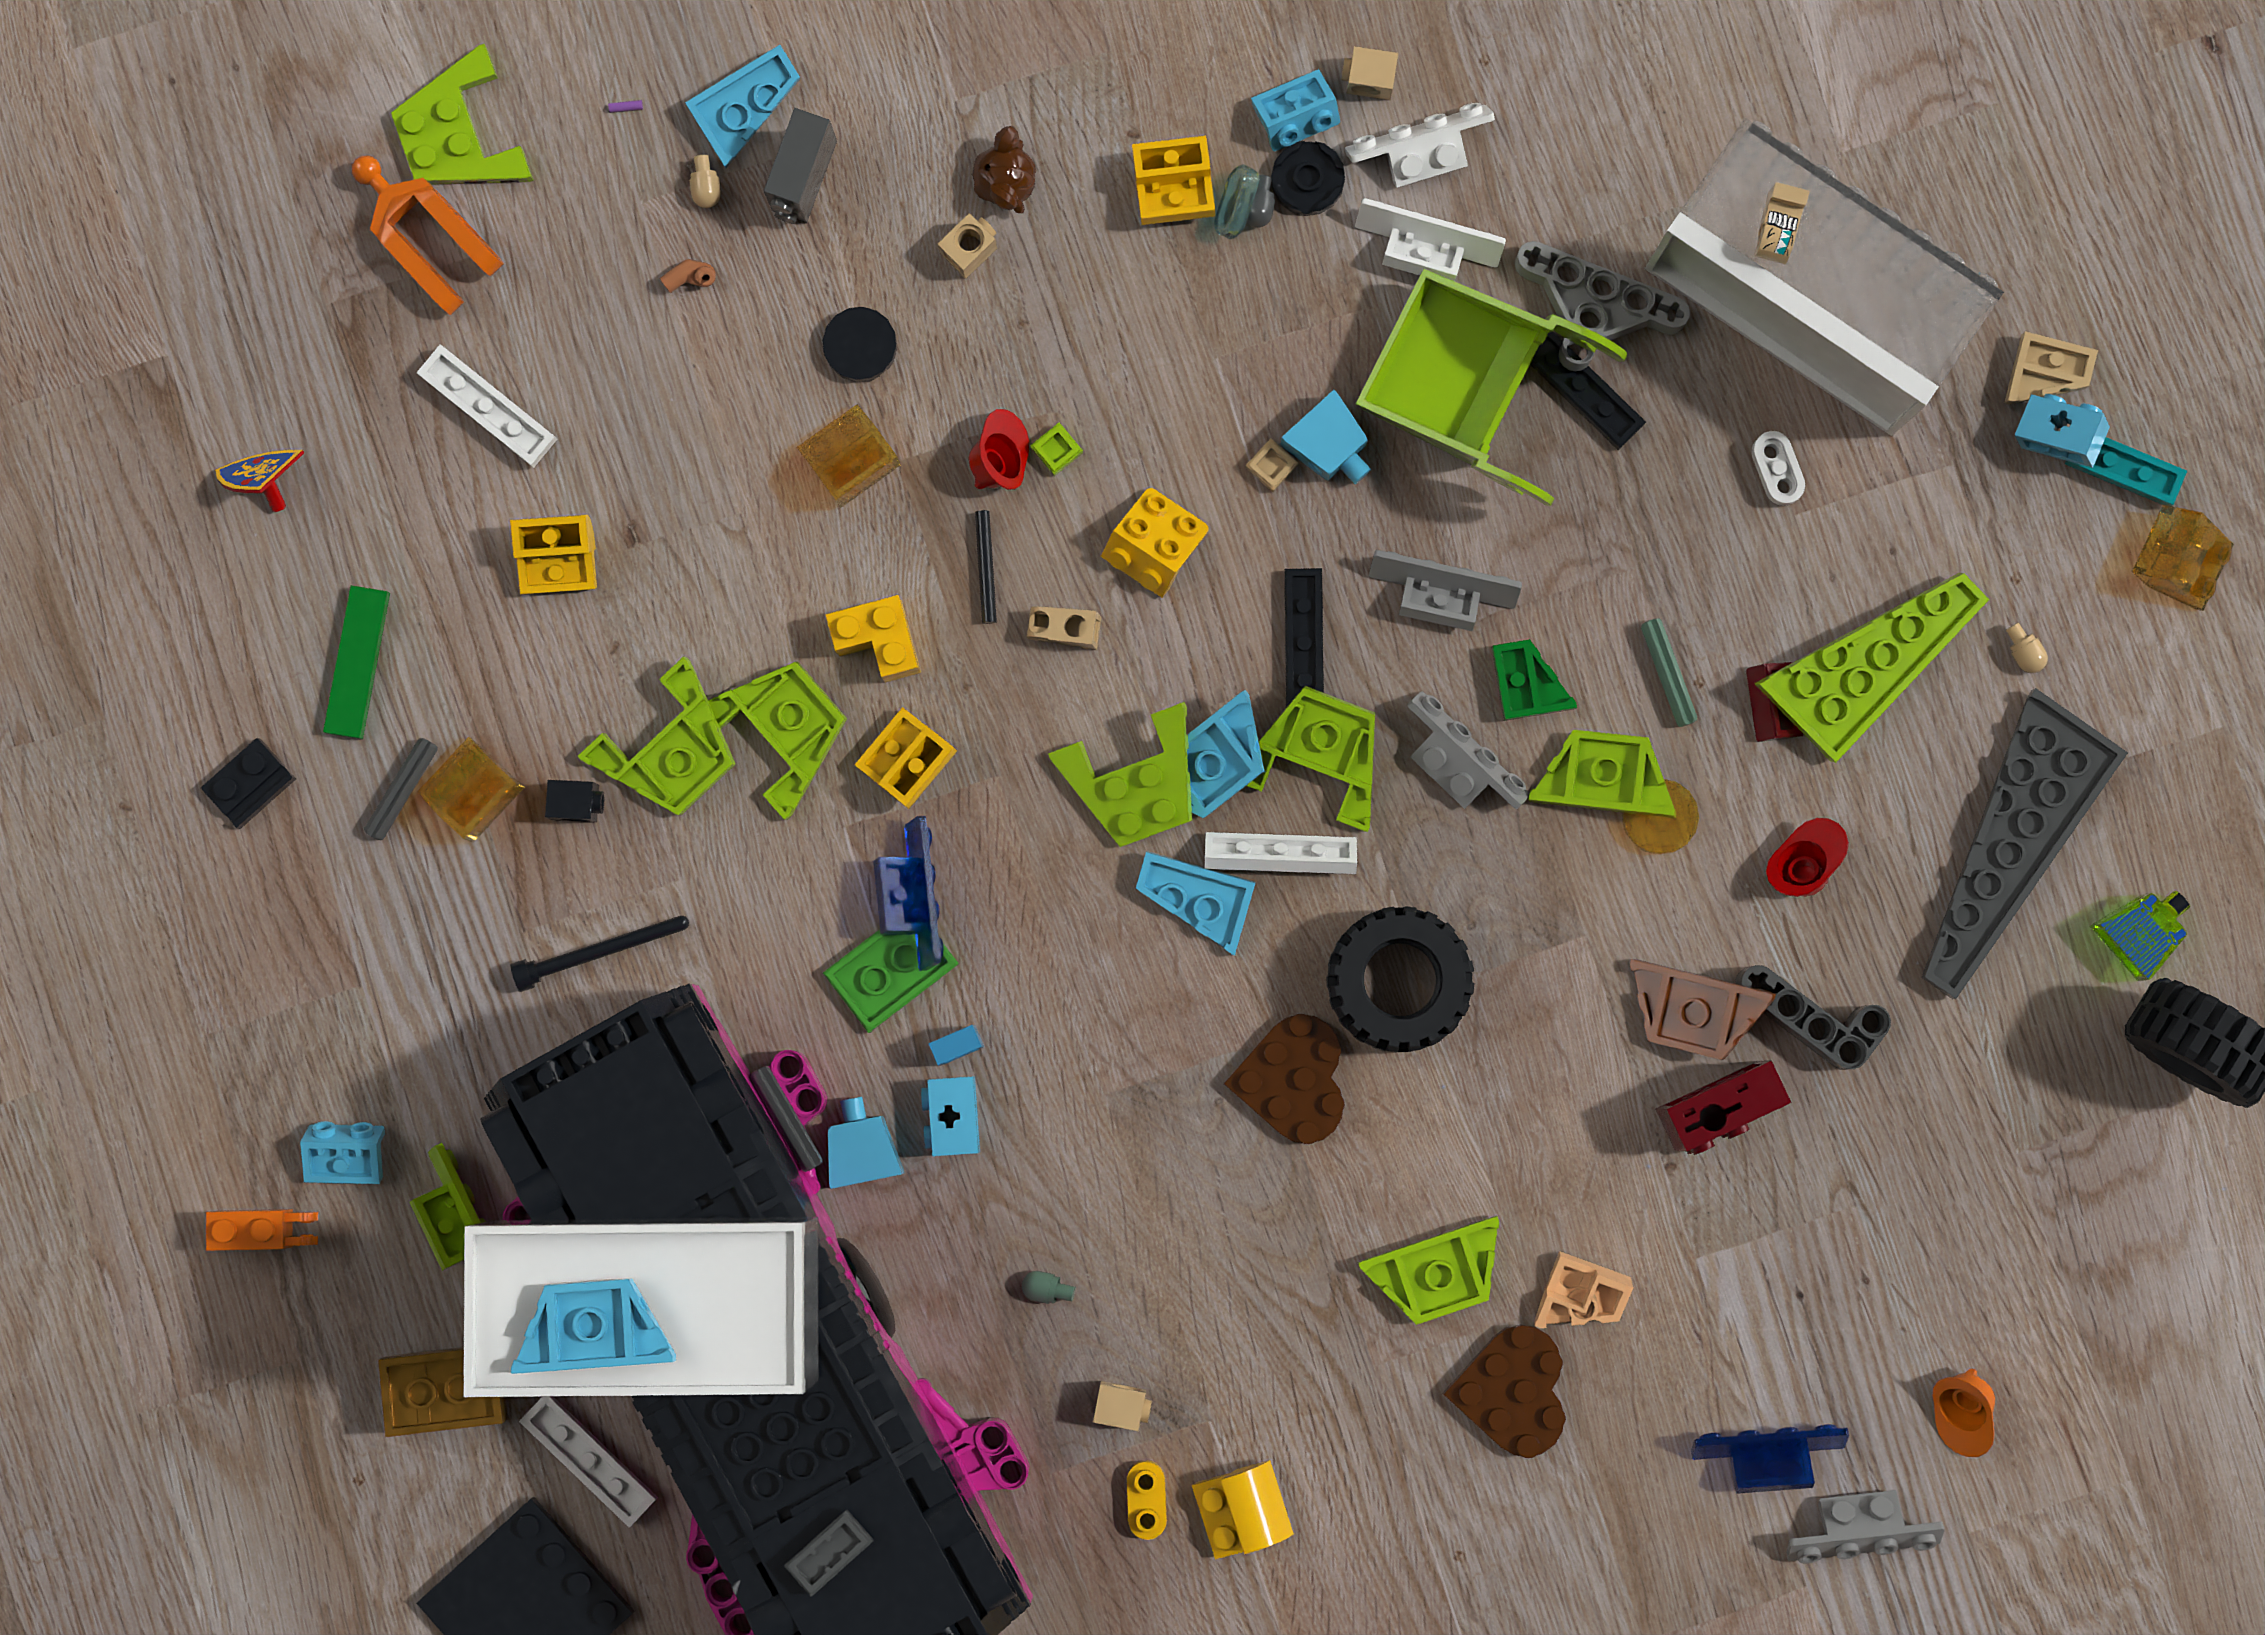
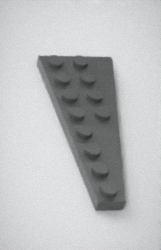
(2038, 799)

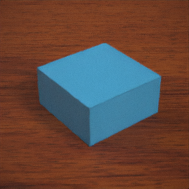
(956, 1045)

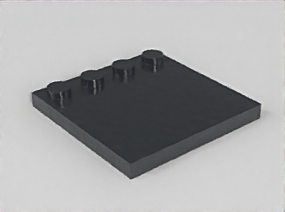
(526, 1583)

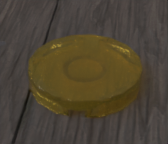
(1665, 834)

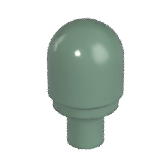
(1046, 1288)

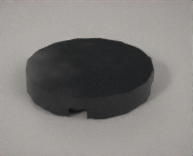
(1308, 178)
(859, 344)

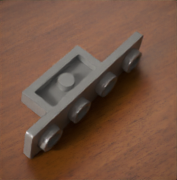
(1441, 591)
(1458, 760)
(1863, 1525)

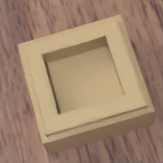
(1271, 465)

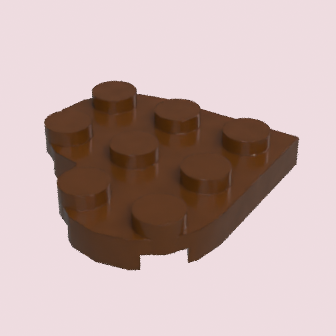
(1291, 1079)
(1511, 1391)

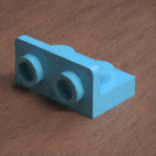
(1297, 110)
(342, 1153)

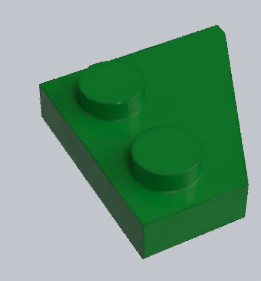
(1527, 683)

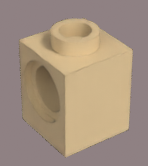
(1370, 73)
(968, 261)
(1121, 1406)

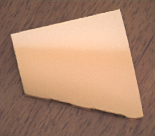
(1582, 1293)

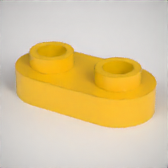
(1146, 1500)

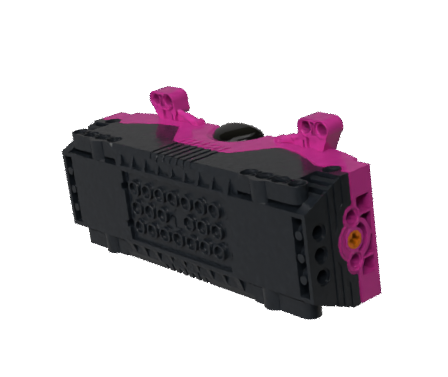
(666, 1125)

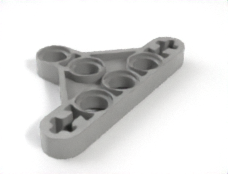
(1613, 311)

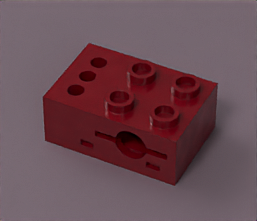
(1723, 1107)

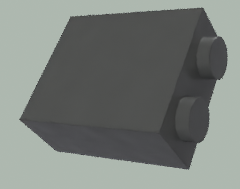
(800, 166)

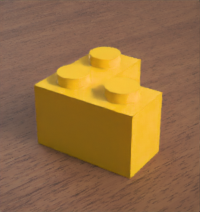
(877, 626)

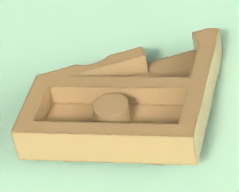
(2049, 367)

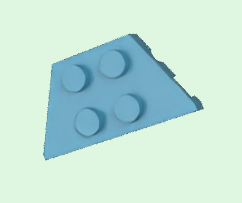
(1223, 755)
(592, 1328)

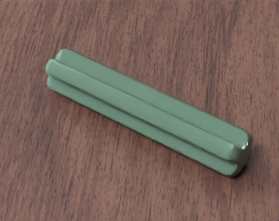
(1669, 672)

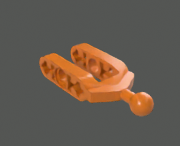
(394, 203)

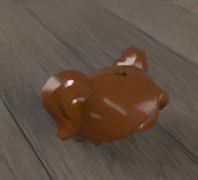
(1010, 175)

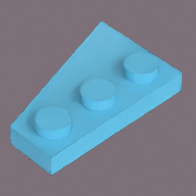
(1200, 896)

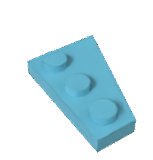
(742, 102)

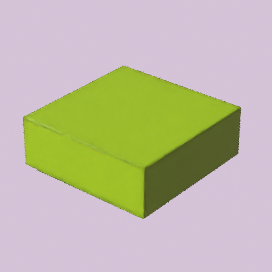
(1056, 449)

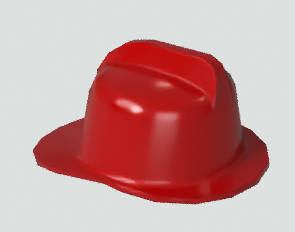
(1001, 452)
(1808, 858)

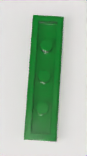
(356, 662)

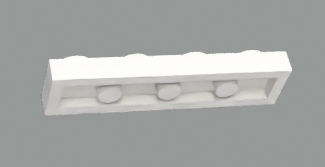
(487, 405)
(1281, 853)
(588, 1459)

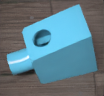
(1329, 440)
(860, 1148)

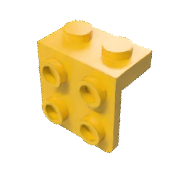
(1154, 541)

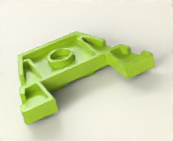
(441, 135)
(794, 719)
(1329, 739)
(679, 760)
(1143, 795)

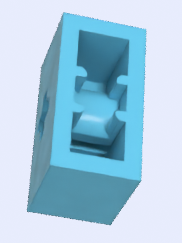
(2075, 443)
(965, 1132)

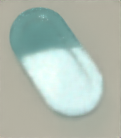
(1236, 201)

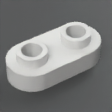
(1781, 468)

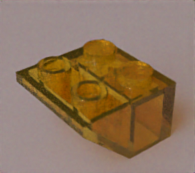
(849, 455)
(2183, 556)
(470, 790)

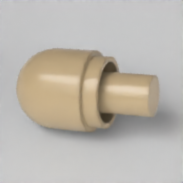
(704, 183)
(2027, 650)

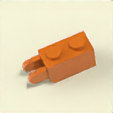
(256, 1229)

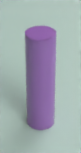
(625, 106)

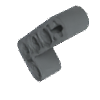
(1806, 1010)

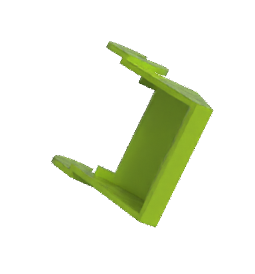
(1458, 367)

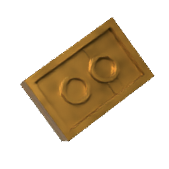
(427, 1394)

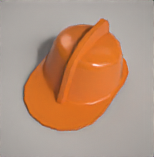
(1965, 1413)

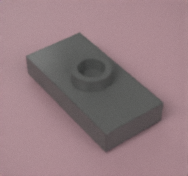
(828, 1553)

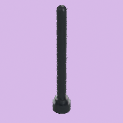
(528, 973)

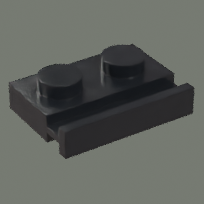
(248, 783)

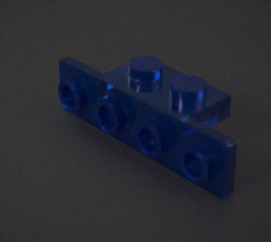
(907, 894)
(1771, 1459)

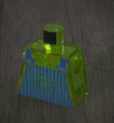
(2144, 932)

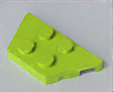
(1606, 775)
(1438, 1272)

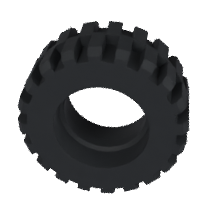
(1451, 969)
(2200, 1041)

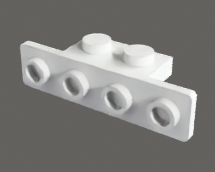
(1425, 148)
(1427, 242)

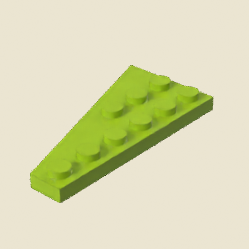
(1856, 677)

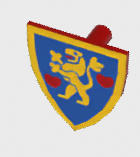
(259, 474)

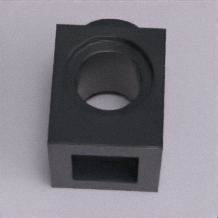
(573, 801)

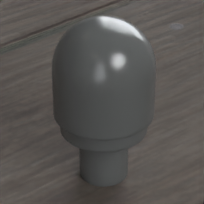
(1263, 204)

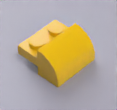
(1173, 180)
(554, 553)
(905, 758)
(1243, 1510)

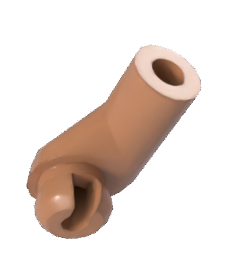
(689, 272)

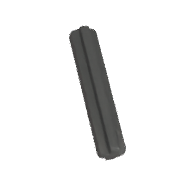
(400, 789)
(785, 1118)

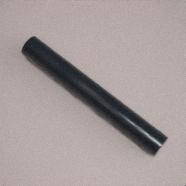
(985, 567)

